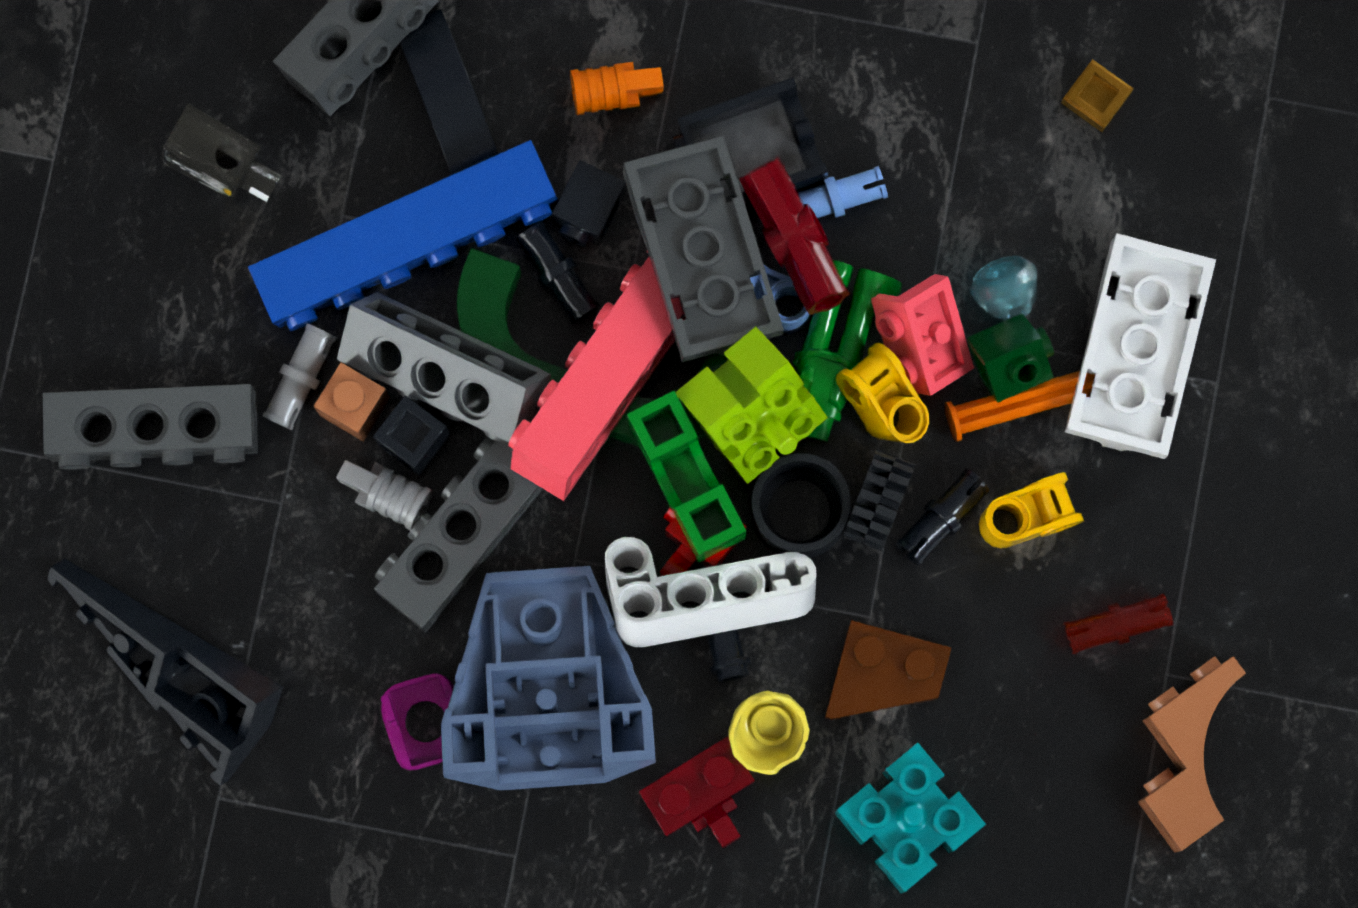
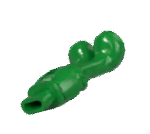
(819, 365)

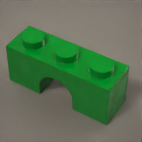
(685, 476)

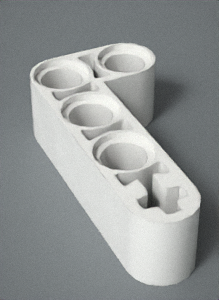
(709, 587)

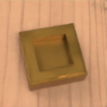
(1097, 95)

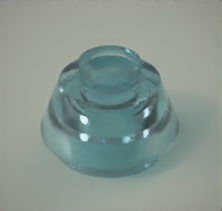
(1006, 287)

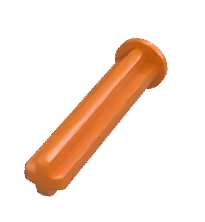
(987, 412)

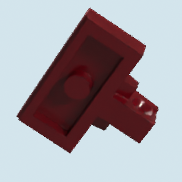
(700, 793)

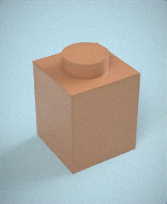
(352, 402)

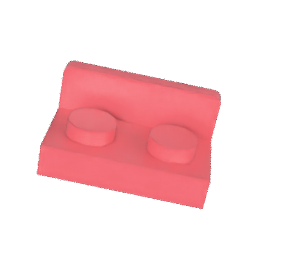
(925, 333)

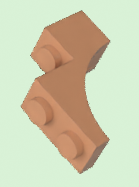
(1182, 802)

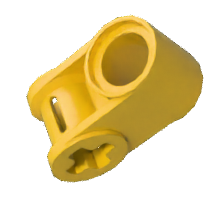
(877, 390)
(1039, 511)

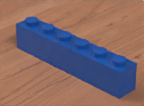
(404, 236)

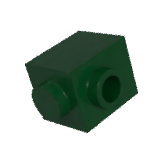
(1011, 357)

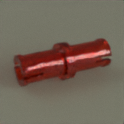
(1118, 623)

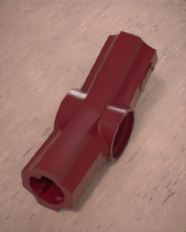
(795, 236)

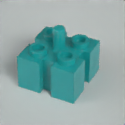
(909, 818)

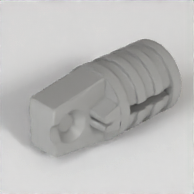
(387, 492)

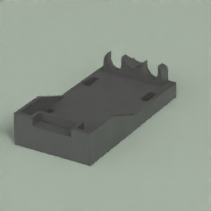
(701, 247)

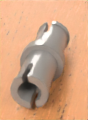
(299, 376)

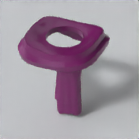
(394, 708)

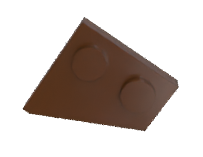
(885, 671)

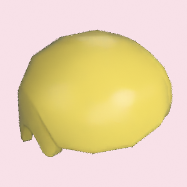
(768, 732)

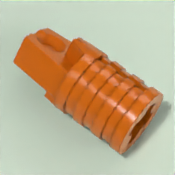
(613, 87)

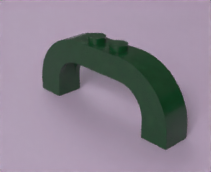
(483, 309)

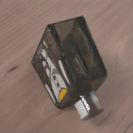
(201, 140)

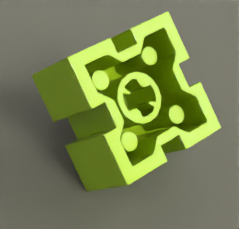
(752, 405)

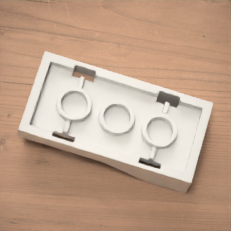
(1140, 346)

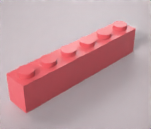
(597, 387)

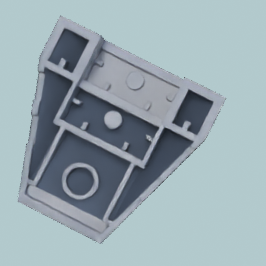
(545, 688)

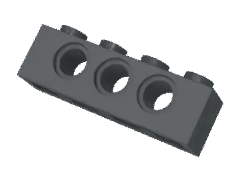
(345, 27)
(381, 324)
(71, 413)
(426, 600)

